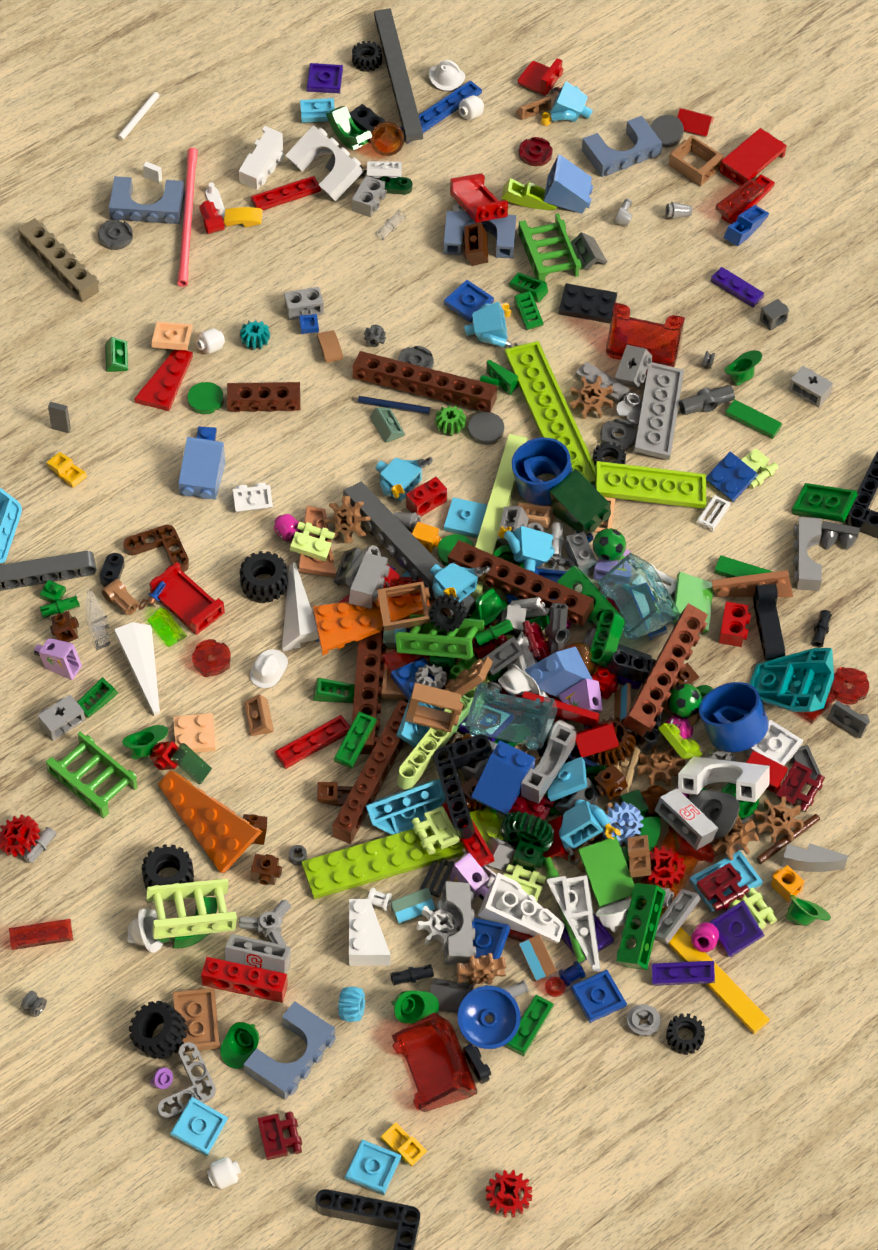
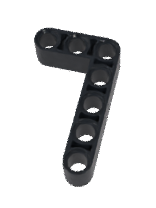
(860, 512)
(624, 665)
(453, 783)
(376, 1218)

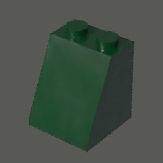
(579, 503)

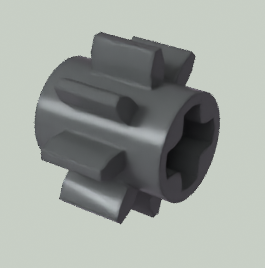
(374, 335)

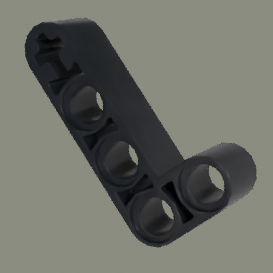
(768, 621)

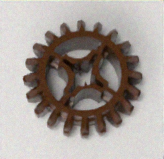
(625, 746)

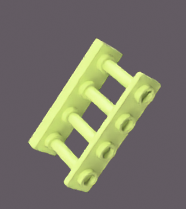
(191, 925)

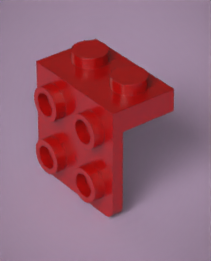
(541, 77)

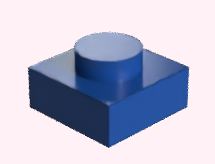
(309, 324)
(207, 433)

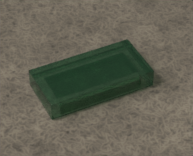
(191, 763)

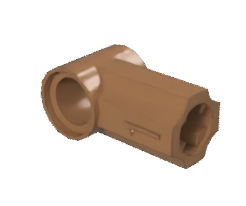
(117, 594)

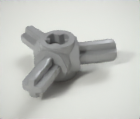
(271, 917)

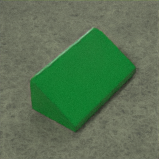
(116, 355)

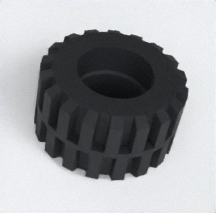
(263, 564)
(165, 858)
(168, 1039)

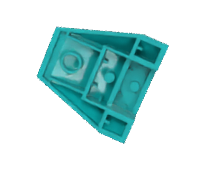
(796, 680)

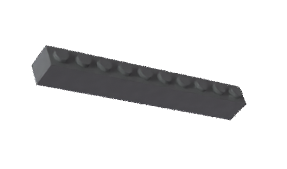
(398, 540)

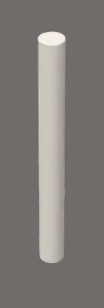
(138, 116)

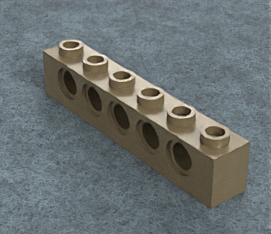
(58, 260)

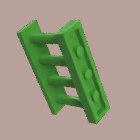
(536, 259)
(430, 642)
(86, 791)

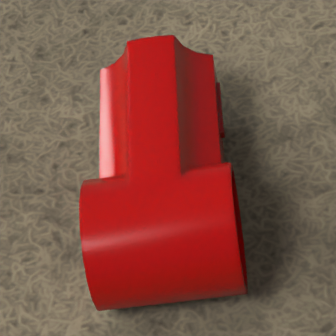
(212, 221)

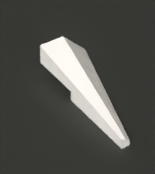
(299, 619)
(138, 648)
(576, 904)

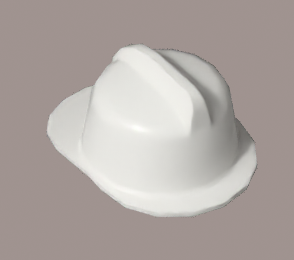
(268, 668)
(517, 681)
(614, 914)

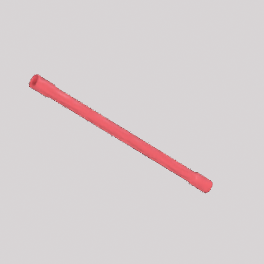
(187, 217)

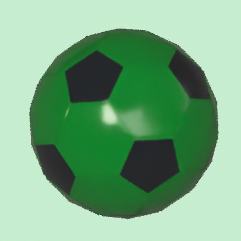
(609, 545)
(684, 700)

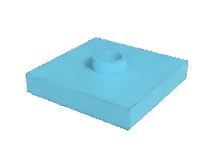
(465, 517)
(568, 780)
(199, 1126)
(373, 1167)

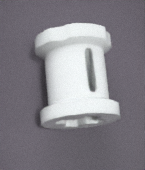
(379, 899)

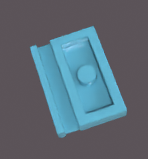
(315, 109)

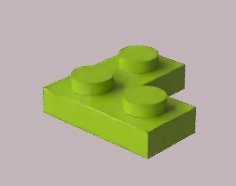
(684, 747)

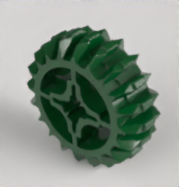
(528, 829)

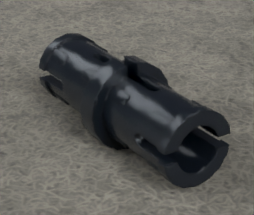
(821, 628)
(412, 974)

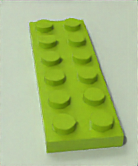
(650, 484)

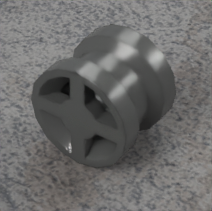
(33, 1003)

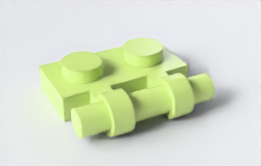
(757, 462)
(309, 545)
(441, 827)
(530, 887)
(757, 899)

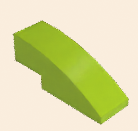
(526, 195)

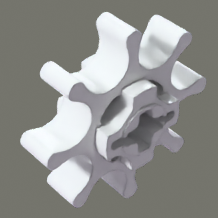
(439, 924)

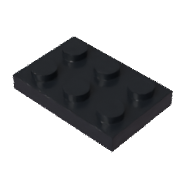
(587, 303)

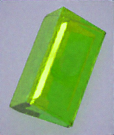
(166, 627)

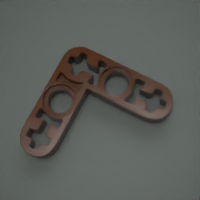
(165, 541)

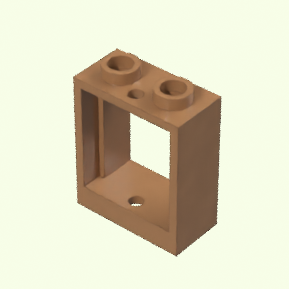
(702, 150)
(386, 593)
(432, 717)

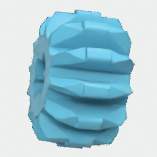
(351, 1004)

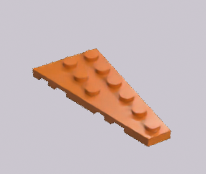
(348, 622)
(213, 824)

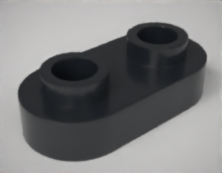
(112, 568)
(479, 1069)

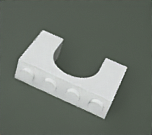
(316, 143)
(749, 778)

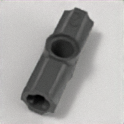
(706, 400)
(556, 629)

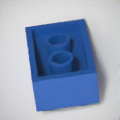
(503, 777)

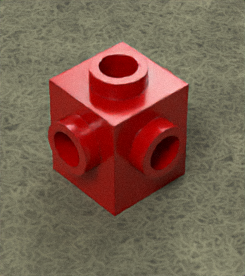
(607, 682)
(161, 755)

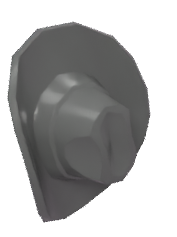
(719, 808)

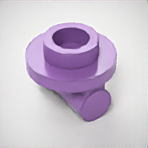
(162, 1078)

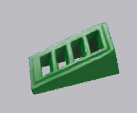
(540, 287)
(524, 300)
(507, 379)
(97, 688)
(326, 696)

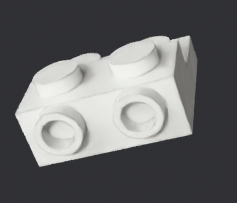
(777, 744)

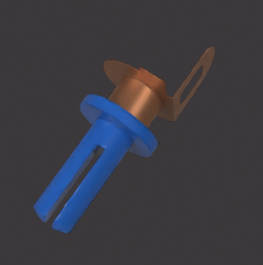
(154, 596)

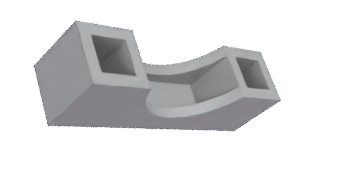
(808, 572)
(557, 751)
(458, 900)

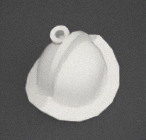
(446, 76)
(141, 930)

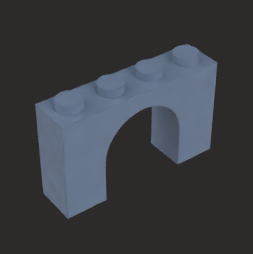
(608, 160)
(164, 211)
(502, 229)
(284, 1077)

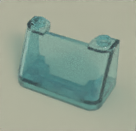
(639, 596)
(510, 717)

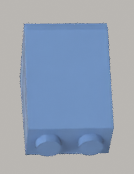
(568, 186)
(202, 468)
(559, 671)

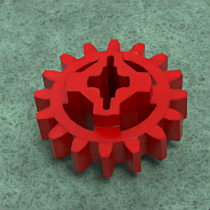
(18, 835)
(663, 869)
(507, 1202)

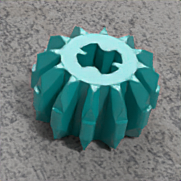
(254, 334)

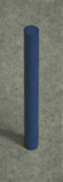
(395, 405)

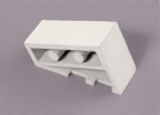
(263, 159)
(366, 938)

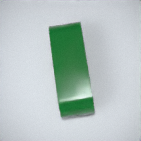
(606, 637)

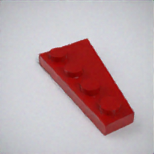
(165, 383)

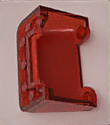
(660, 340)
(435, 1062)

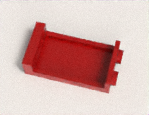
(752, 157)
(477, 199)
(187, 599)

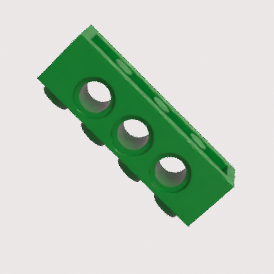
(574, 577)
(643, 936)

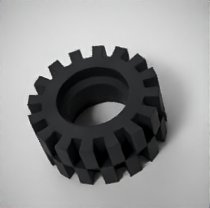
(367, 49)
(609, 450)
(452, 604)
(685, 1045)

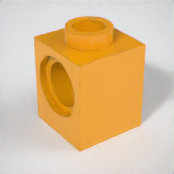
(427, 535)
(786, 890)

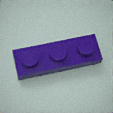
(737, 287)
(683, 973)

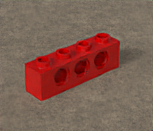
(244, 979)

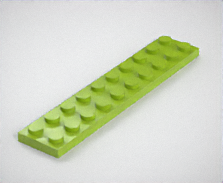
(548, 404)
(385, 858)

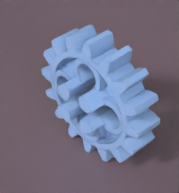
(631, 817)

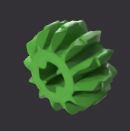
(450, 420)

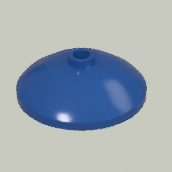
(492, 1002)

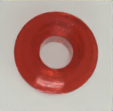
(555, 981)

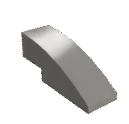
(813, 859)

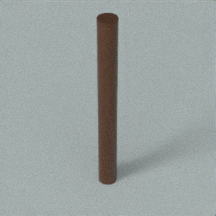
(784, 841)

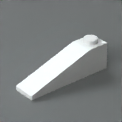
(513, 906)

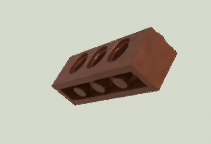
(264, 396)

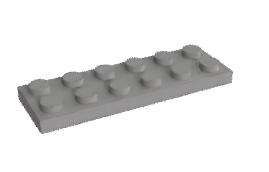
(658, 411)

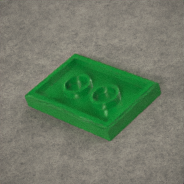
(824, 502)

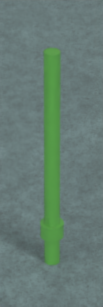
(553, 873)

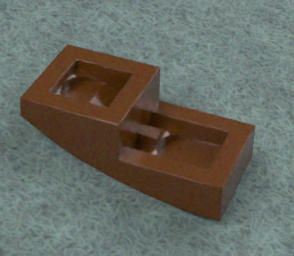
(332, 794)

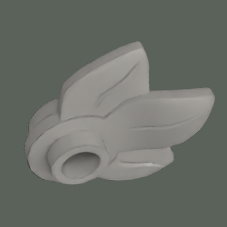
(630, 408)

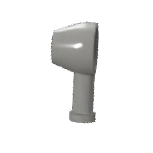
(623, 216)

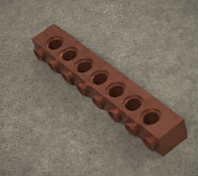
(425, 381)
(529, 581)
(665, 670)
(369, 690)
(370, 779)

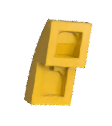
(246, 215)
(66, 470)
(403, 1144)

